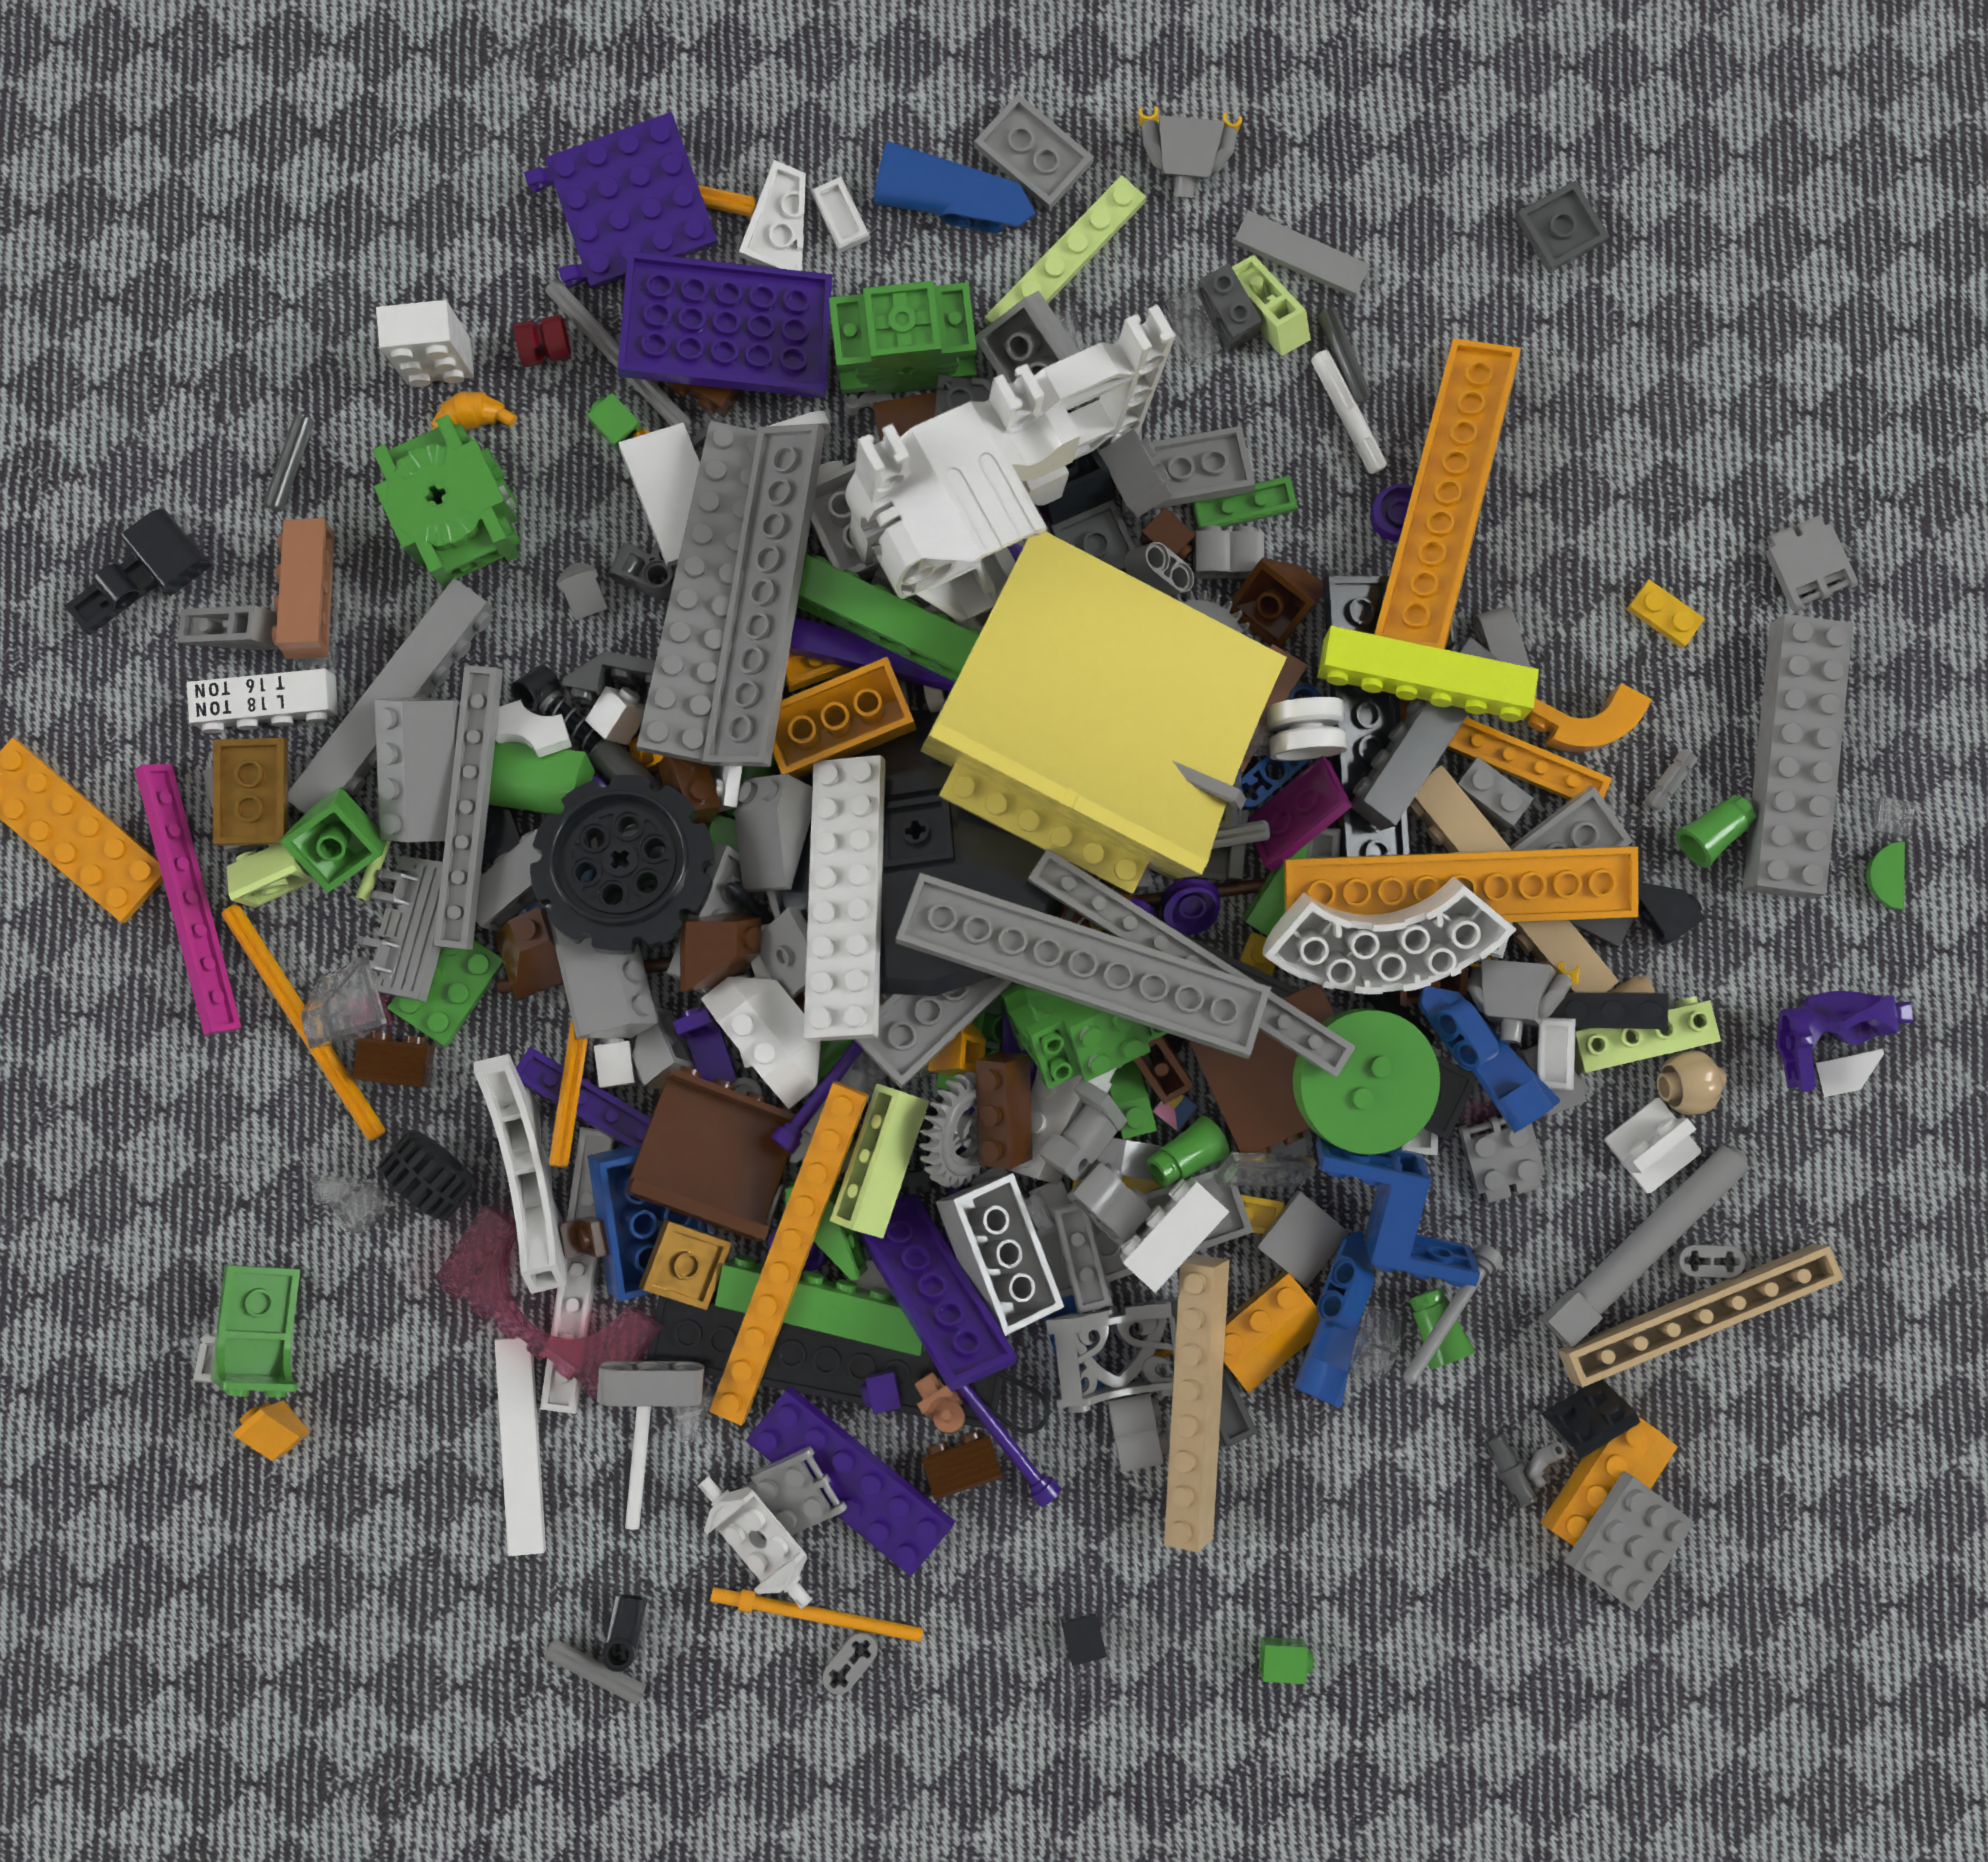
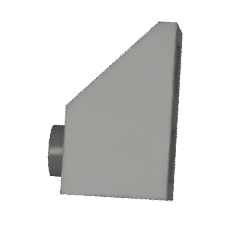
(660, 1051)

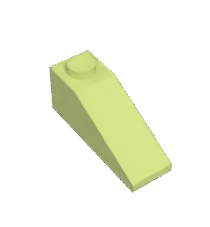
(1282, 315)

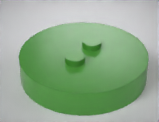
(1381, 1091)

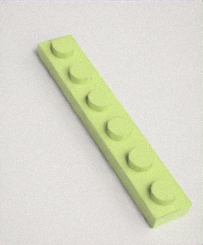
(1075, 246)

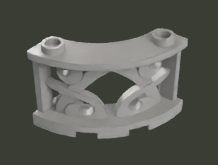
(1072, 1335)

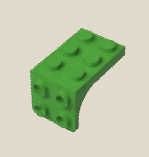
(255, 1331)

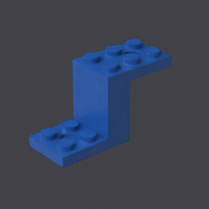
(1396, 1214)

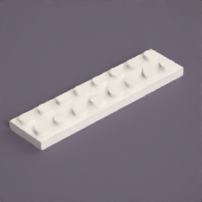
(845, 899)

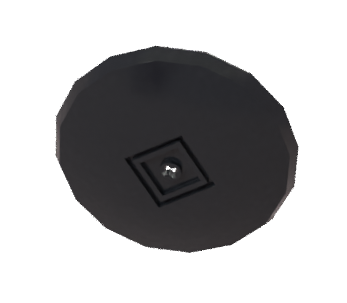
(950, 848)

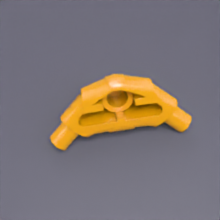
(474, 410)

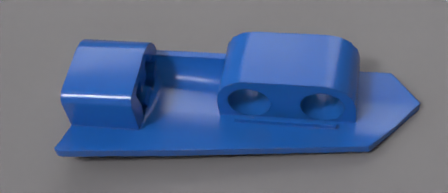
(949, 189)
(1477, 1048)
(1340, 1310)

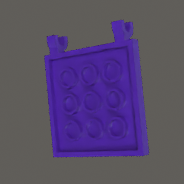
(627, 196)

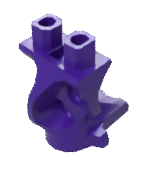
(1846, 1014)

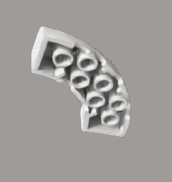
(1390, 950)

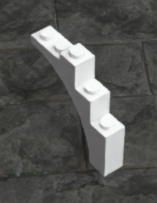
(527, 1170)

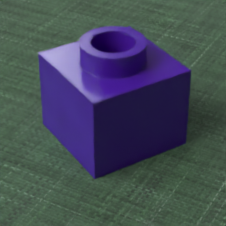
(882, 1391)

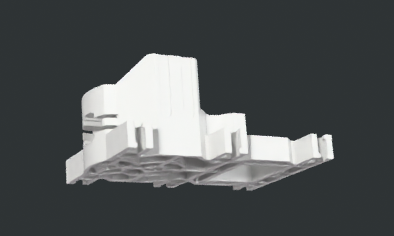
(968, 481)

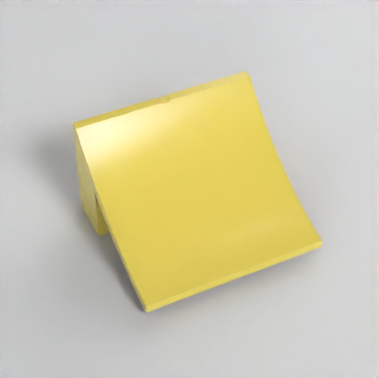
(1084, 706)

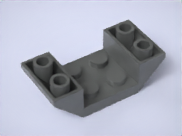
(592, 677)

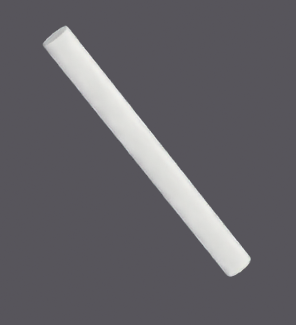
(637, 1467)

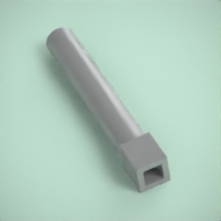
(1582, 1308)

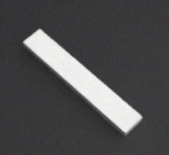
(520, 1447)

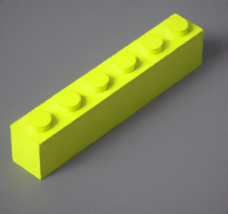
(1428, 674)

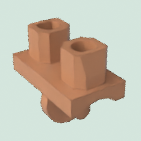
(940, 1404)

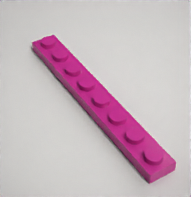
(187, 899)

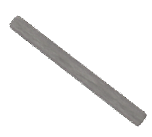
(610, 348)

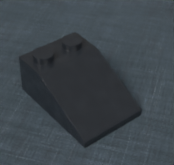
(1085, 488)

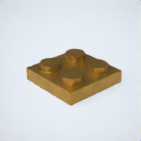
(685, 1264)

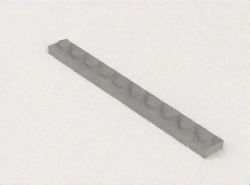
(1132, 923)

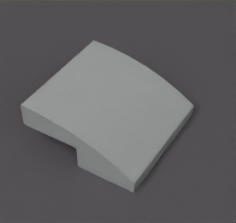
(1301, 1238)

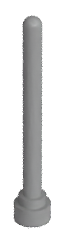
(1488, 1262)

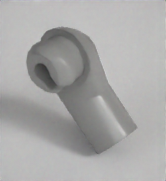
(1540, 1460)

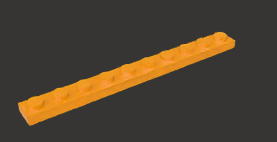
(788, 1252)

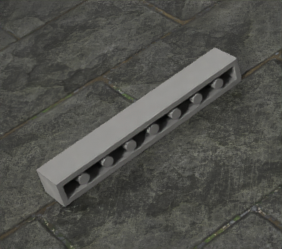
(411, 672)

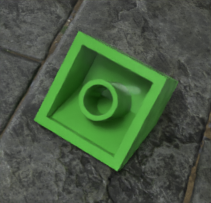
(334, 840)

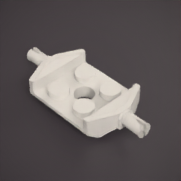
(773, 1561)

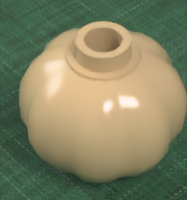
(1691, 1082)

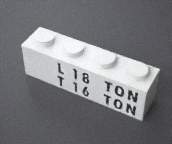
(262, 699)

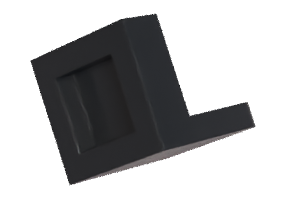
(1083, 1638)

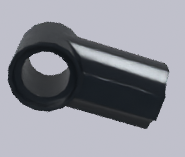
(624, 1629)

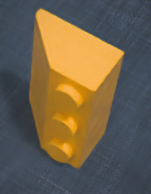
(1268, 1330)

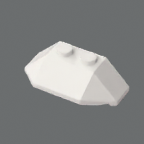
(768, 1033)

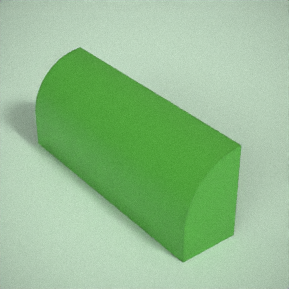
(536, 783)

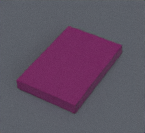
(1300, 812)

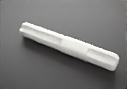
(1348, 412)

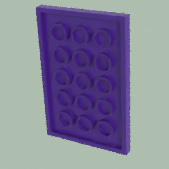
(725, 325)

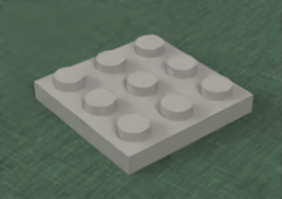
(1629, 1541)

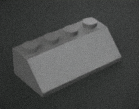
(415, 766)
(604, 991)
(1001, 1252)

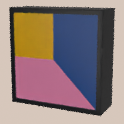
(1175, 1113)

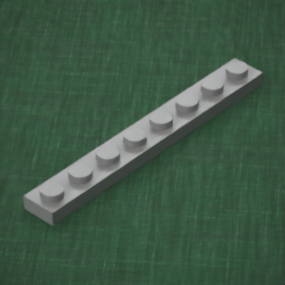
(468, 807)

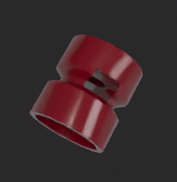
(542, 341)

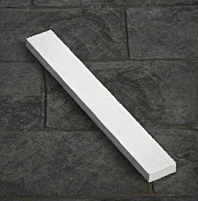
(575, 1299)

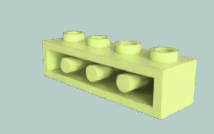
(1688, 1027)
(880, 1160)

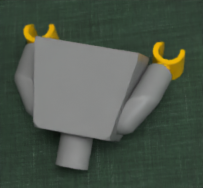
(1188, 147)
(1518, 992)

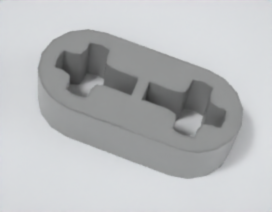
(1709, 1269)
(843, 1657)

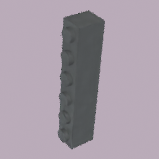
(1410, 755)

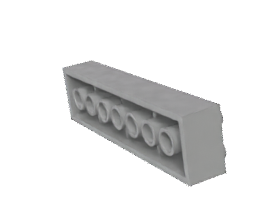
(1798, 756)

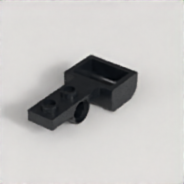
(160, 558)

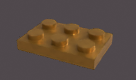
(250, 791)

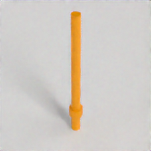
(749, 1601)

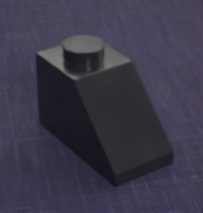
(1668, 911)

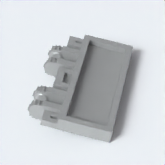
(410, 955)

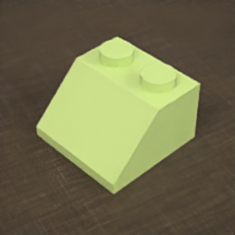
(265, 876)

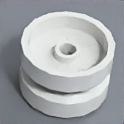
(1306, 728)

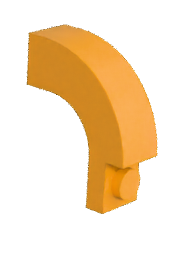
(1577, 735)

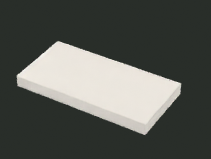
(664, 477)

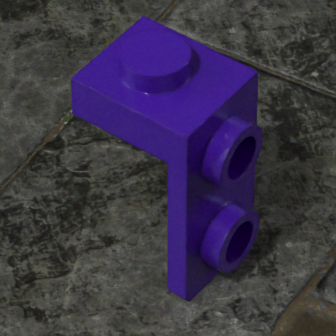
(706, 1044)

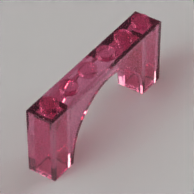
(481, 1275)

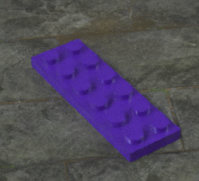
(938, 1296)
(877, 1499)

